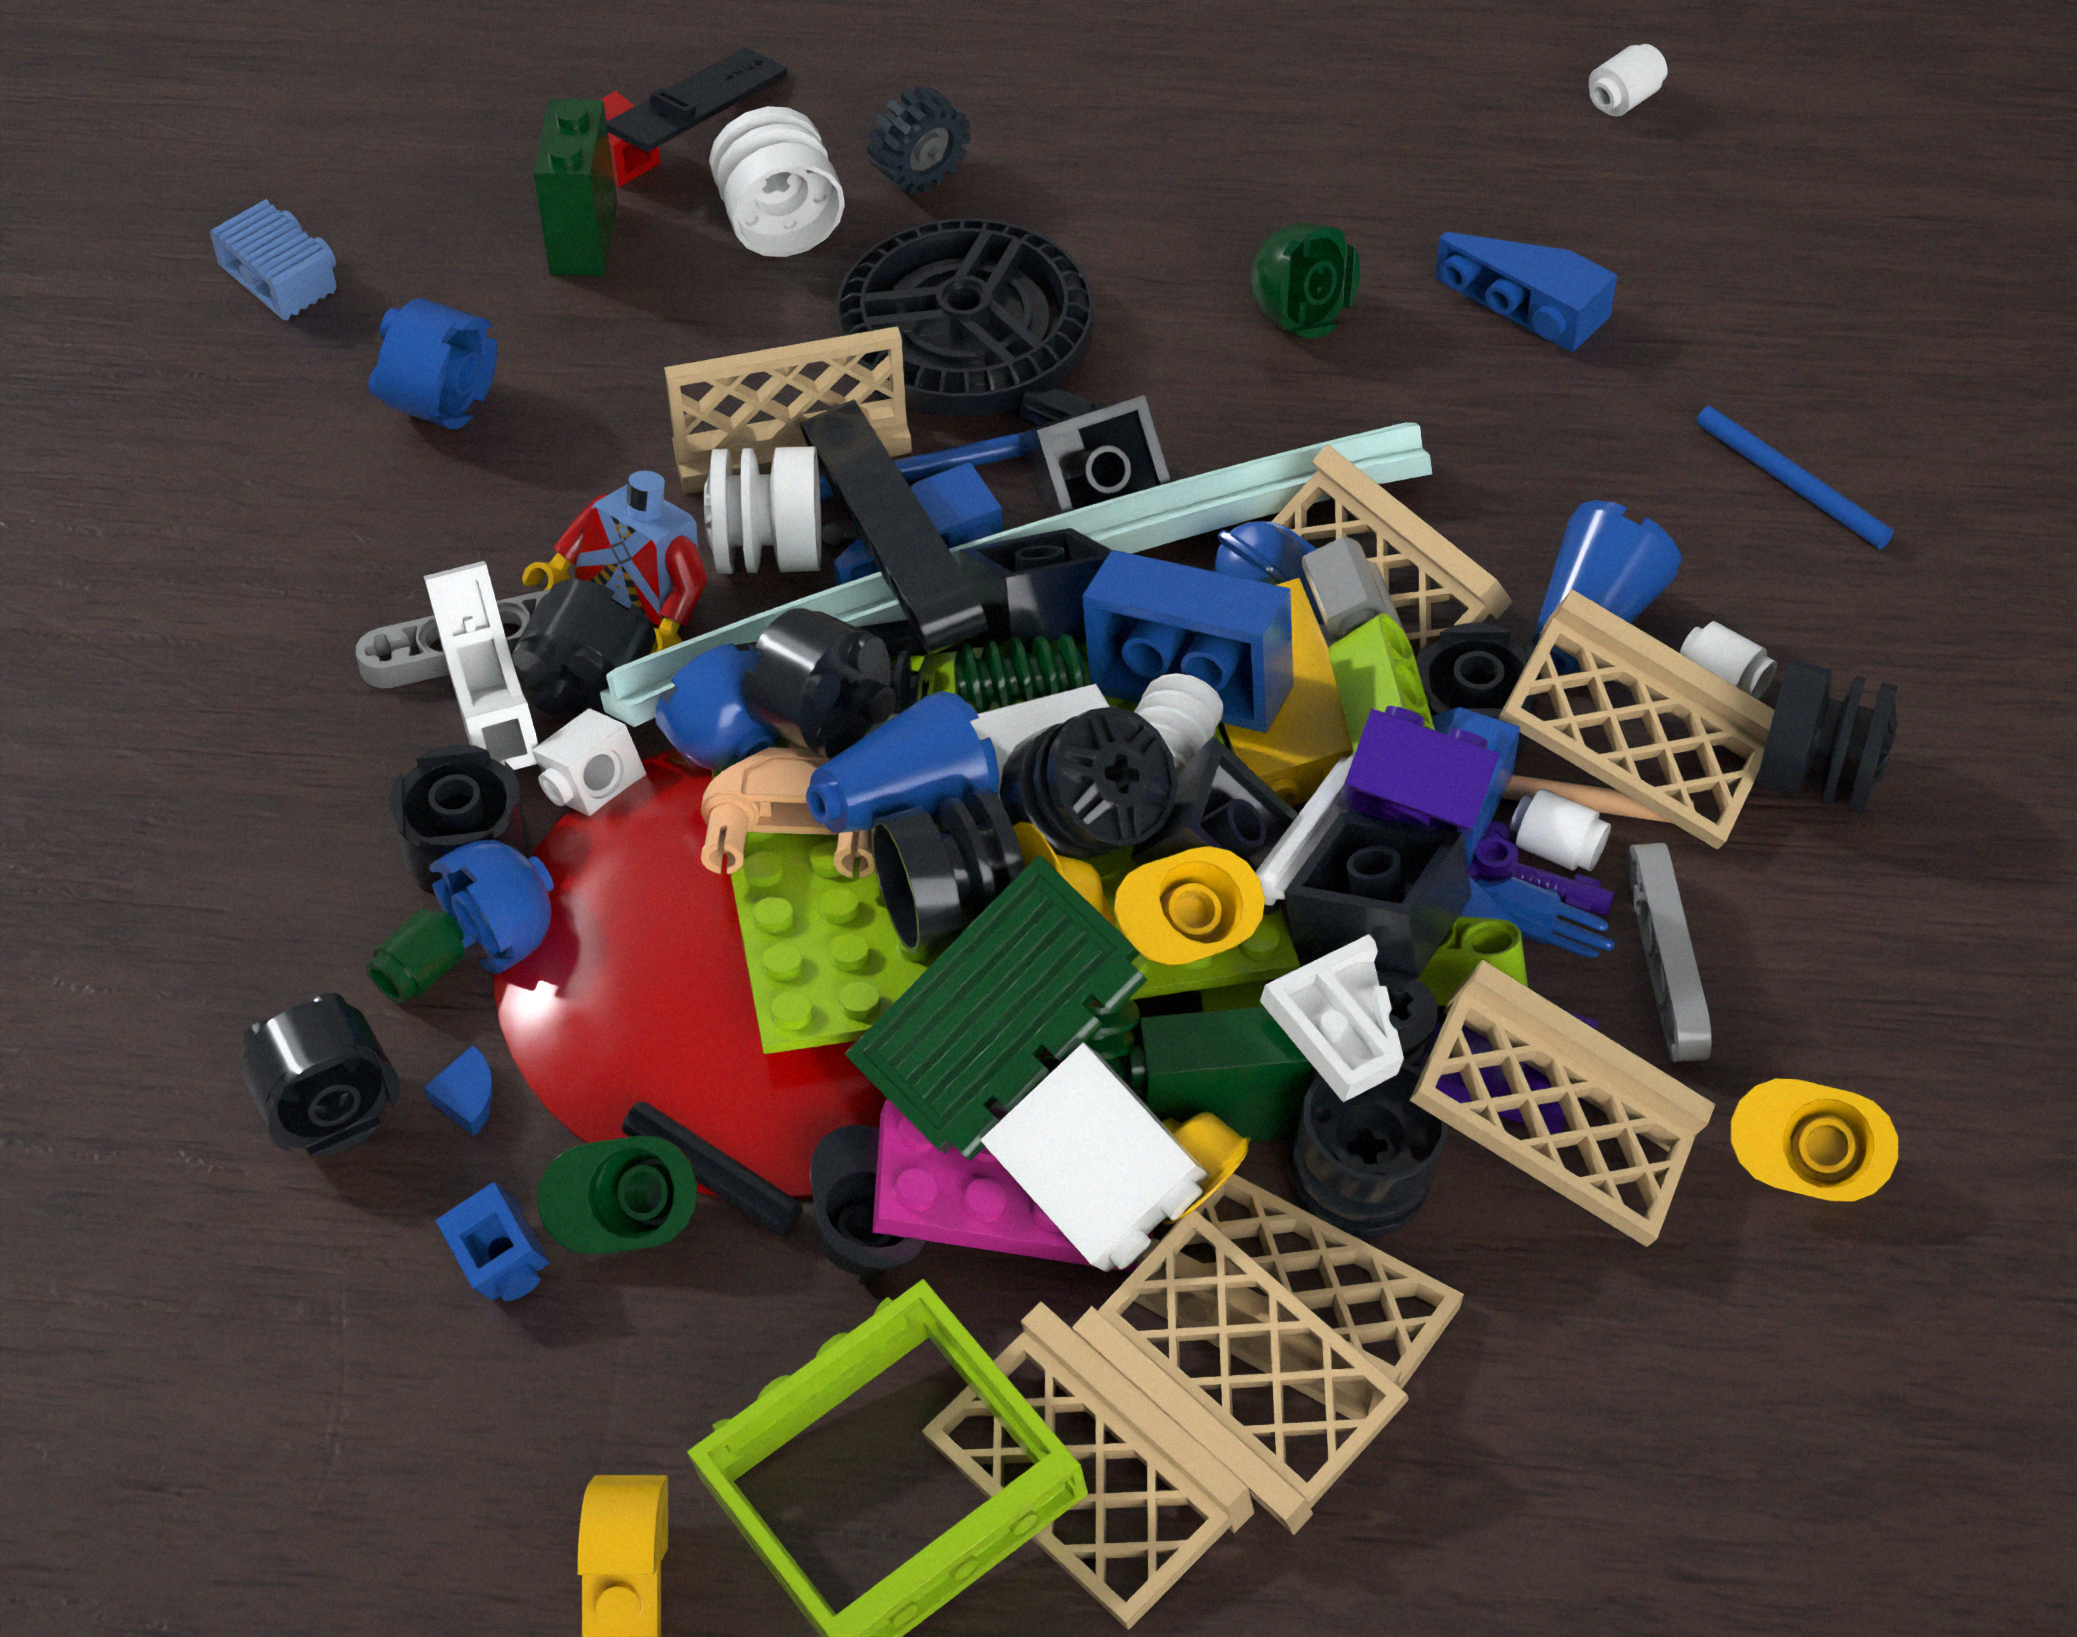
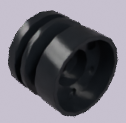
(1827, 736)
(1091, 782)
(944, 871)
(1365, 1158)

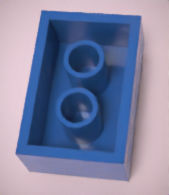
(1181, 619)

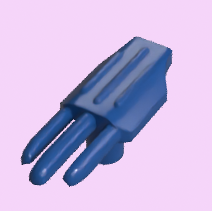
(1537, 915)

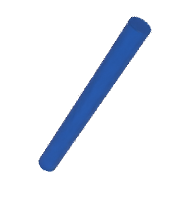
(943, 460)
(1795, 477)

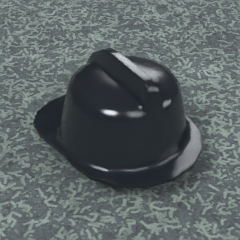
(844, 1200)

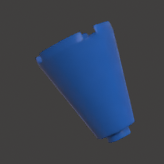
(1610, 564)
(903, 765)

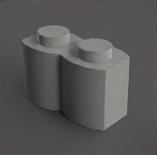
(1346, 586)

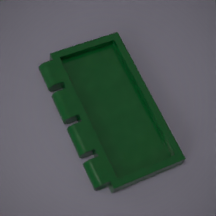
(995, 1006)

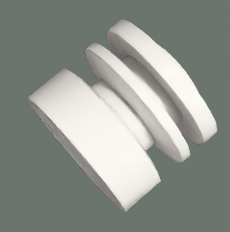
(776, 181)
(765, 510)

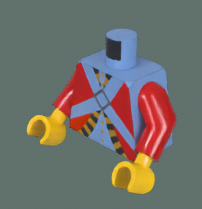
(638, 550)

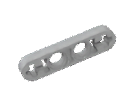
(421, 633)
(1669, 953)

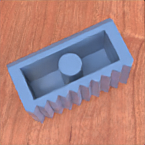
(275, 258)

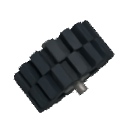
(918, 139)

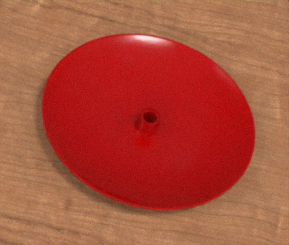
(653, 993)

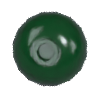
(1304, 278)

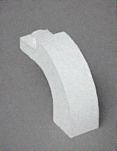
(481, 664)

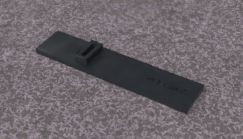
(695, 99)

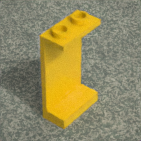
(1311, 724)

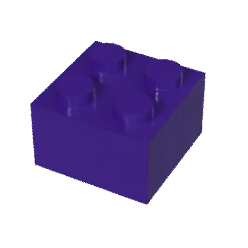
(1418, 773)

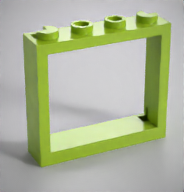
(960, 1553)

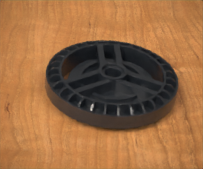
(970, 313)

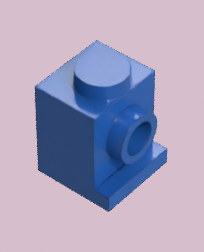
(479, 1231)

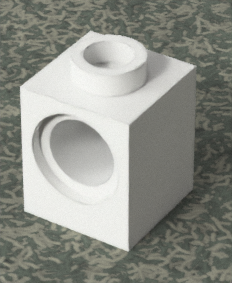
(588, 762)

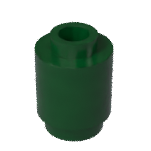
(416, 955)

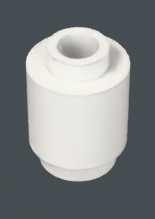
(1627, 79)
(1731, 658)
(1560, 830)

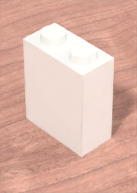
(1096, 1160)

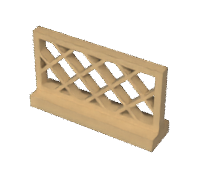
(784, 364)
(1405, 533)
(1660, 684)
(1577, 1065)
(1329, 1248)
(1213, 1425)
(1143, 1434)

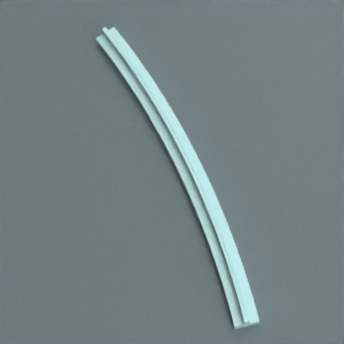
(1121, 524)

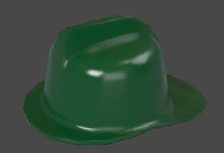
(617, 1195)

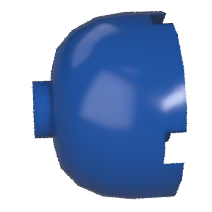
(708, 710)
(496, 900)

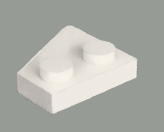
(1339, 1018)

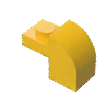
(622, 1553)

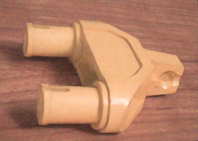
(770, 797)

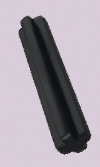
(718, 1170)

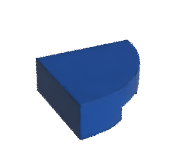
(464, 1091)

